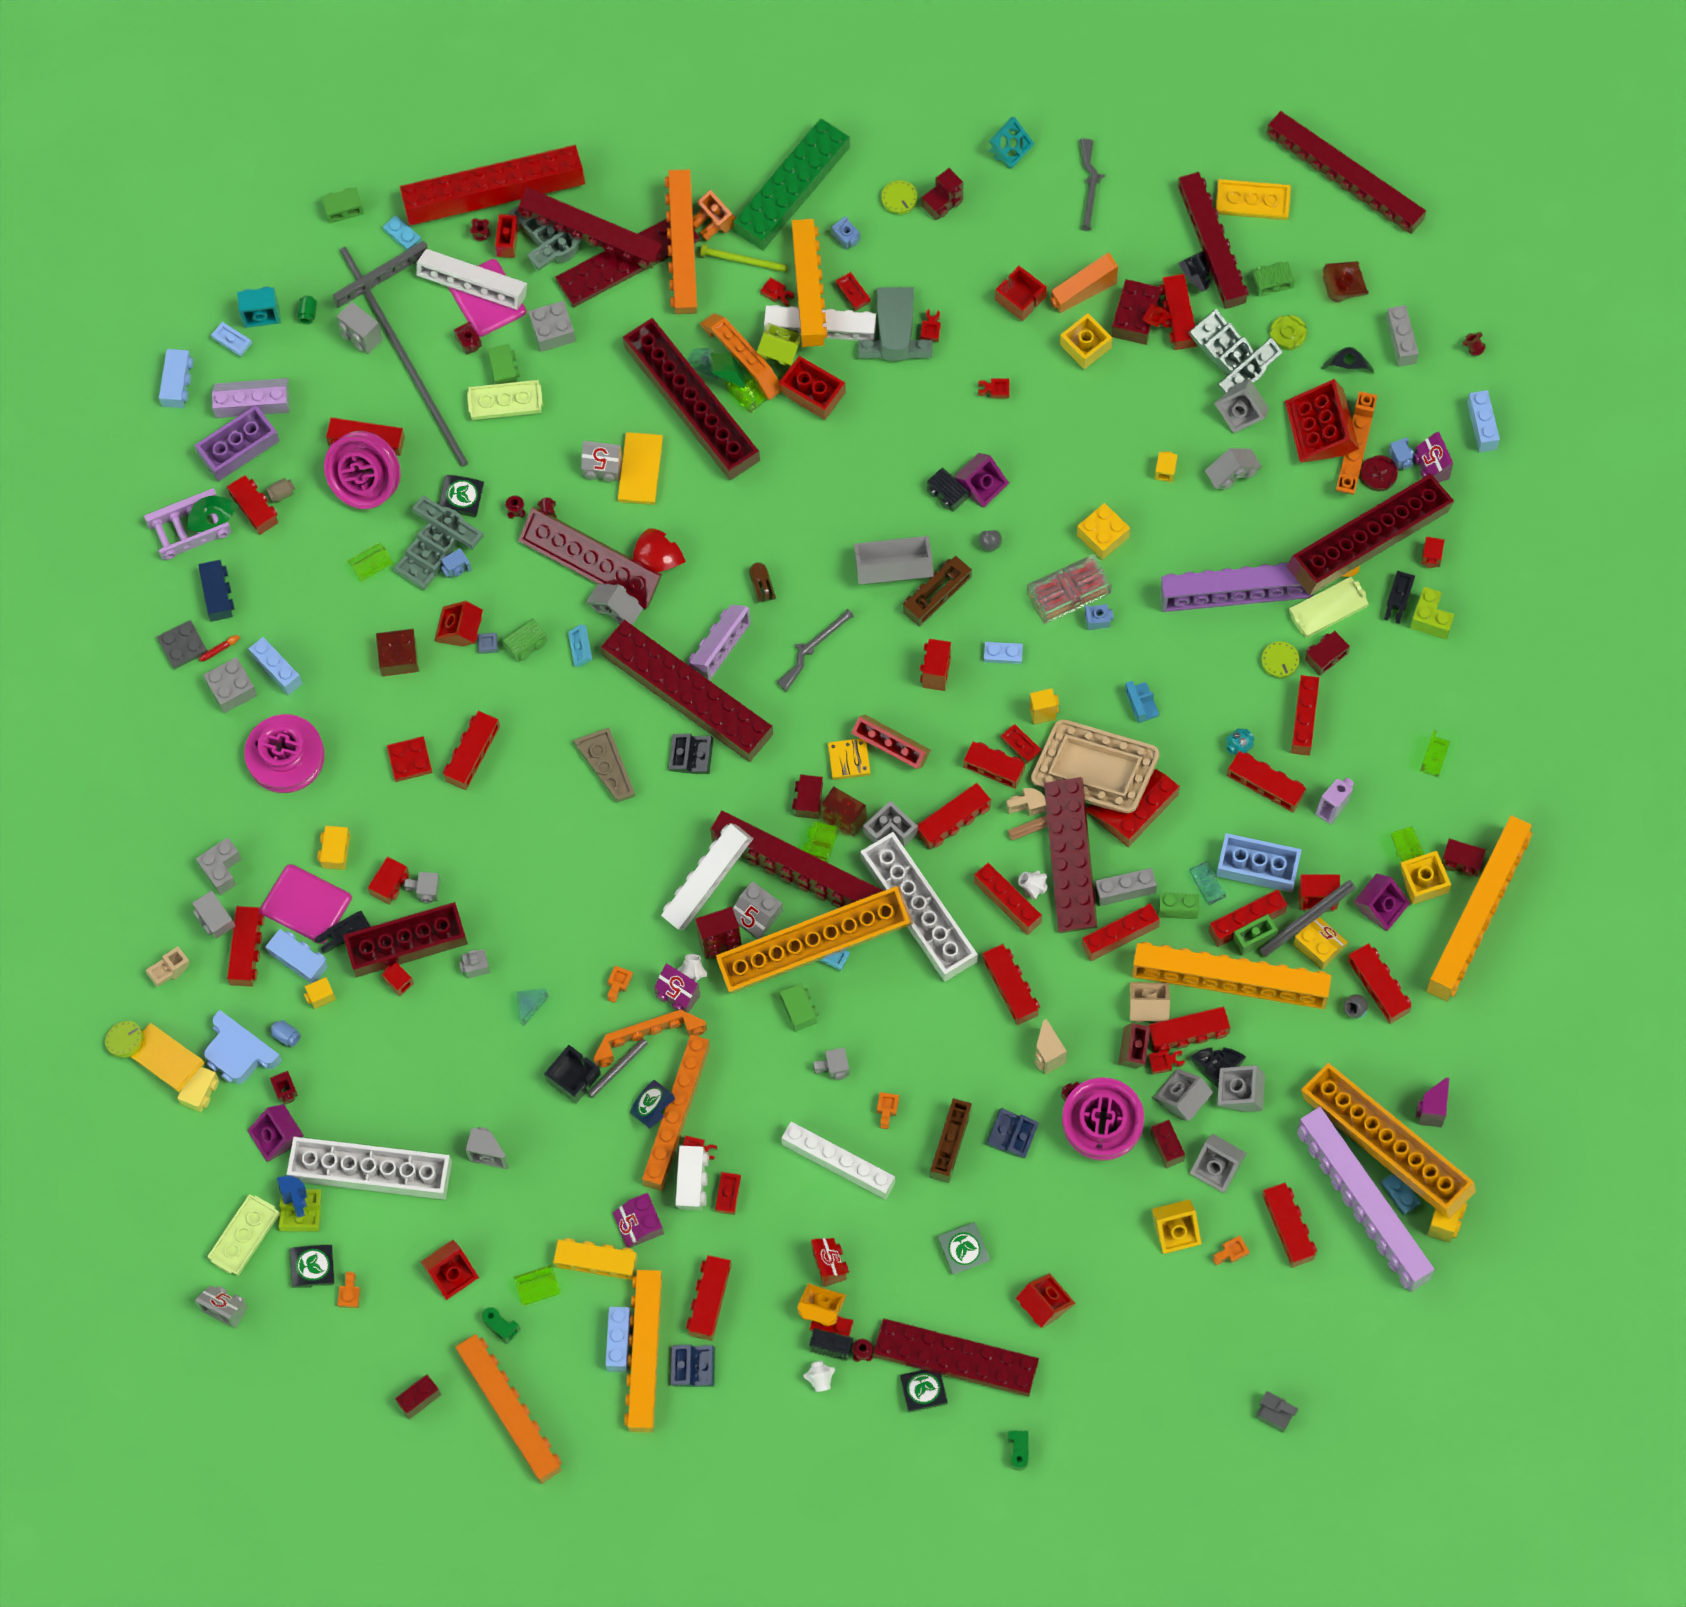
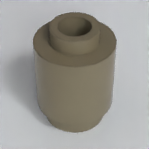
(281, 490)

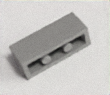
(1402, 336)
(1125, 887)

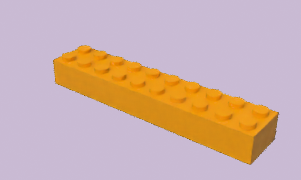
(1480, 909)
(814, 939)
(1231, 975)
(1389, 1141)

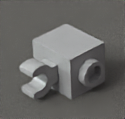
(426, 887)
(474, 963)
(835, 1062)

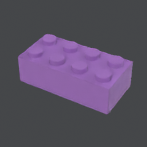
(237, 443)

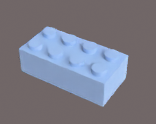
(1258, 862)

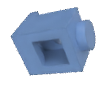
(840, 230)
(1401, 454)
(455, 564)
(1098, 622)

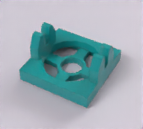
(1000, 154)

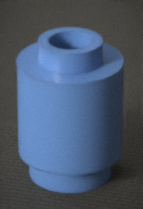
(285, 1033)

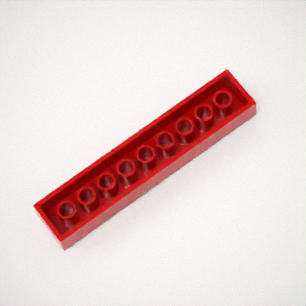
(492, 184)

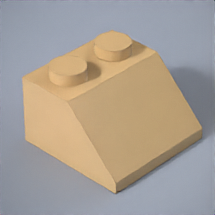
(1149, 1001)
(1049, 1050)

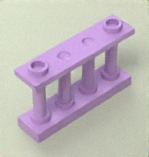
(174, 513)

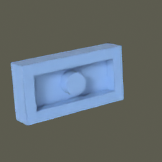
(231, 339)
(1003, 652)

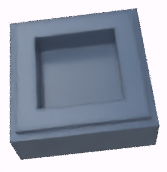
(487, 643)

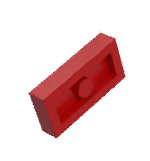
(853, 291)
(1020, 743)
(728, 1193)
(842, 1326)

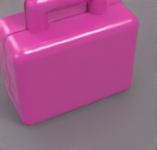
(485, 314)
(305, 902)

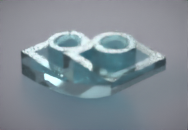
(1207, 883)

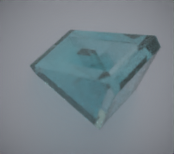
(700, 361)
(529, 1002)

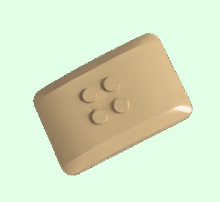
(1111, 765)

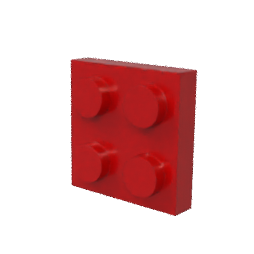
(409, 759)

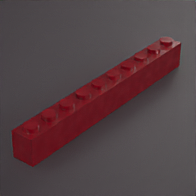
(1346, 172)

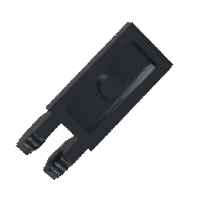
(1399, 594)
(351, 924)

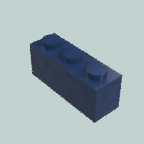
(216, 590)

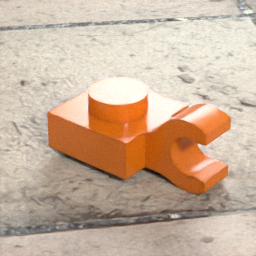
(618, 981)
(887, 1106)
(1233, 1249)
(349, 1294)

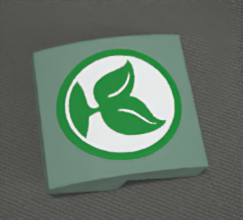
(963, 1248)

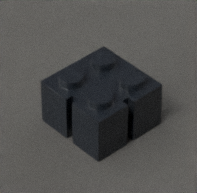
(570, 1075)

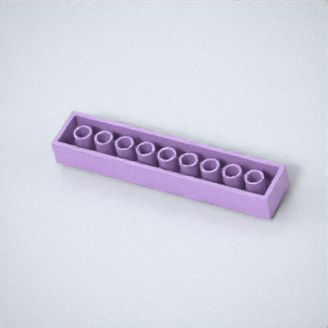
(1365, 1200)

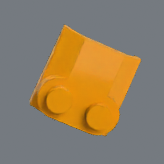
(820, 1305)

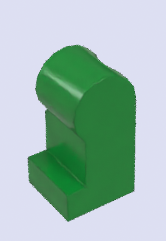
(499, 1326)
(1020, 1454)

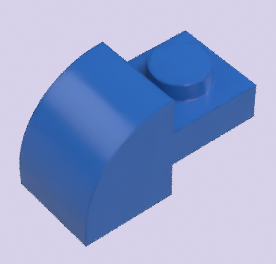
(293, 1191)

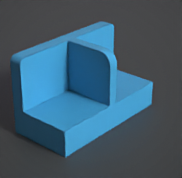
(1141, 701)

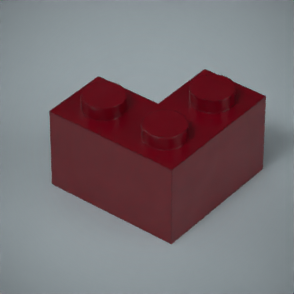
(944, 196)

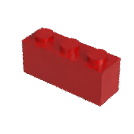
(253, 504)
(994, 764)

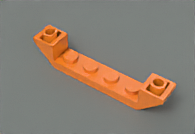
(744, 353)
(1352, 462)
(654, 1026)

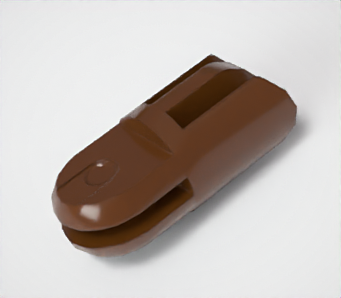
(761, 582)

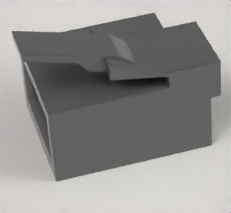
(1275, 1411)

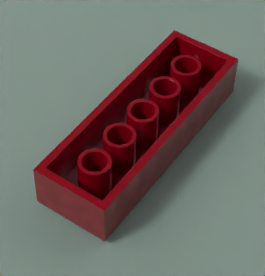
(405, 939)

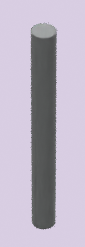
(617, 1068)

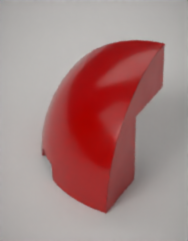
(657, 551)

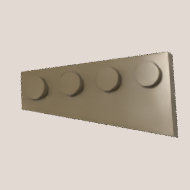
(605, 760)

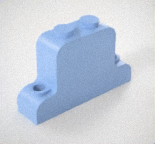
(237, 1051)

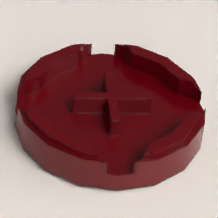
(1379, 473)

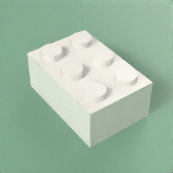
(692, 1178)

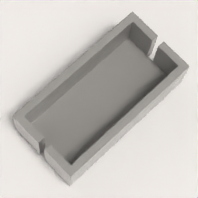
(893, 560)

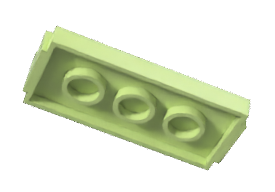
(505, 400)
(1328, 607)
(243, 1235)

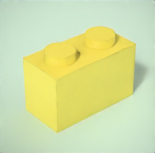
(198, 1090)

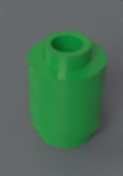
(306, 310)

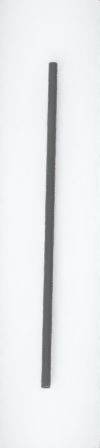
(405, 359)

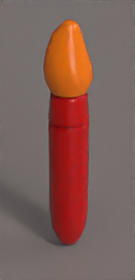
(219, 648)

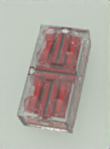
(1069, 589)

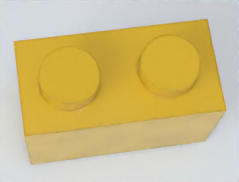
(1043, 706)
(334, 847)

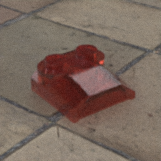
(1344, 280)

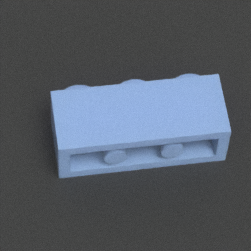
(175, 378)
(1483, 421)
(275, 666)
(297, 956)
(618, 1339)

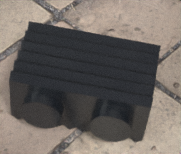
(947, 490)
(831, 1344)

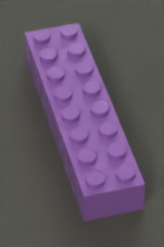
(1229, 588)

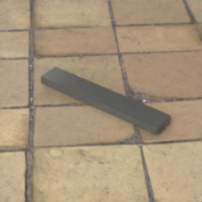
(379, 274)

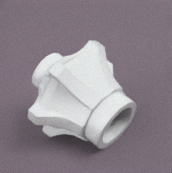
(1033, 883)
(693, 967)
(819, 1376)

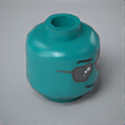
(1239, 740)

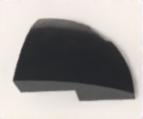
(1196, 270)
(1211, 1061)

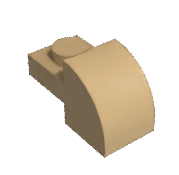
(1032, 801)
(170, 966)

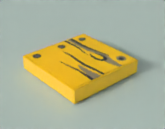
(849, 759)

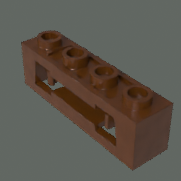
(916, 606)
(951, 1140)

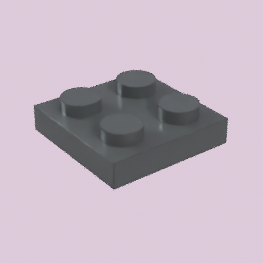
(182, 644)

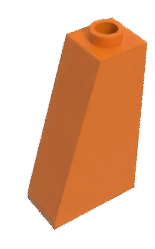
(1085, 284)

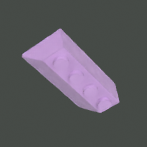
(237, 397)
(721, 640)

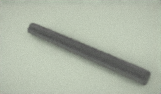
(1307, 918)

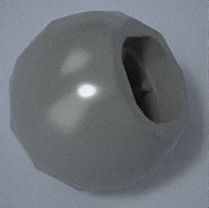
(990, 540)
(1355, 1006)

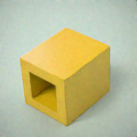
(1166, 466)
(319, 993)

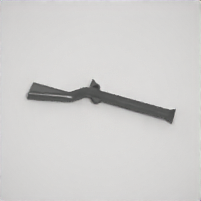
(1095, 178)
(787, 680)

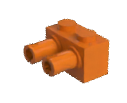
(713, 208)

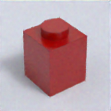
(1432, 552)
(397, 978)

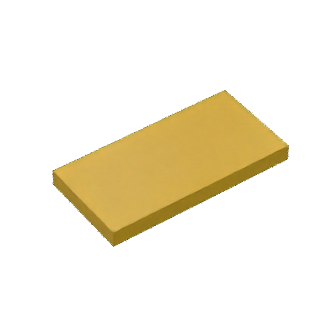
(1253, 199)
(640, 468)
(167, 1058)

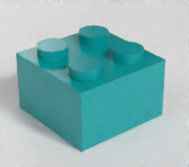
(258, 307)

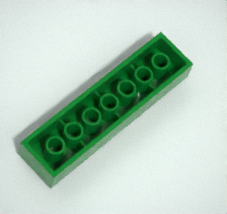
(791, 184)

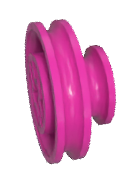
(362, 469)
(278, 760)
(1120, 1104)

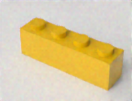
(595, 1259)

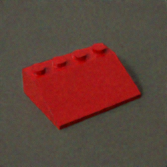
(1321, 423)
(1129, 826)

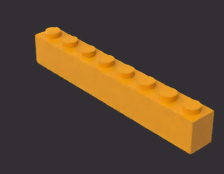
(808, 284)
(644, 1351)

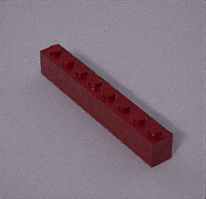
(589, 228)
(1212, 240)

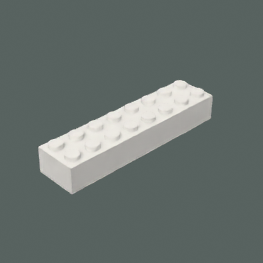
(932, 924)
(370, 1168)

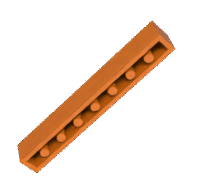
(682, 242)
(676, 1113)
(509, 1410)

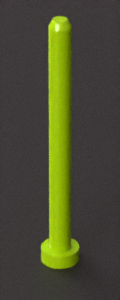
(742, 259)

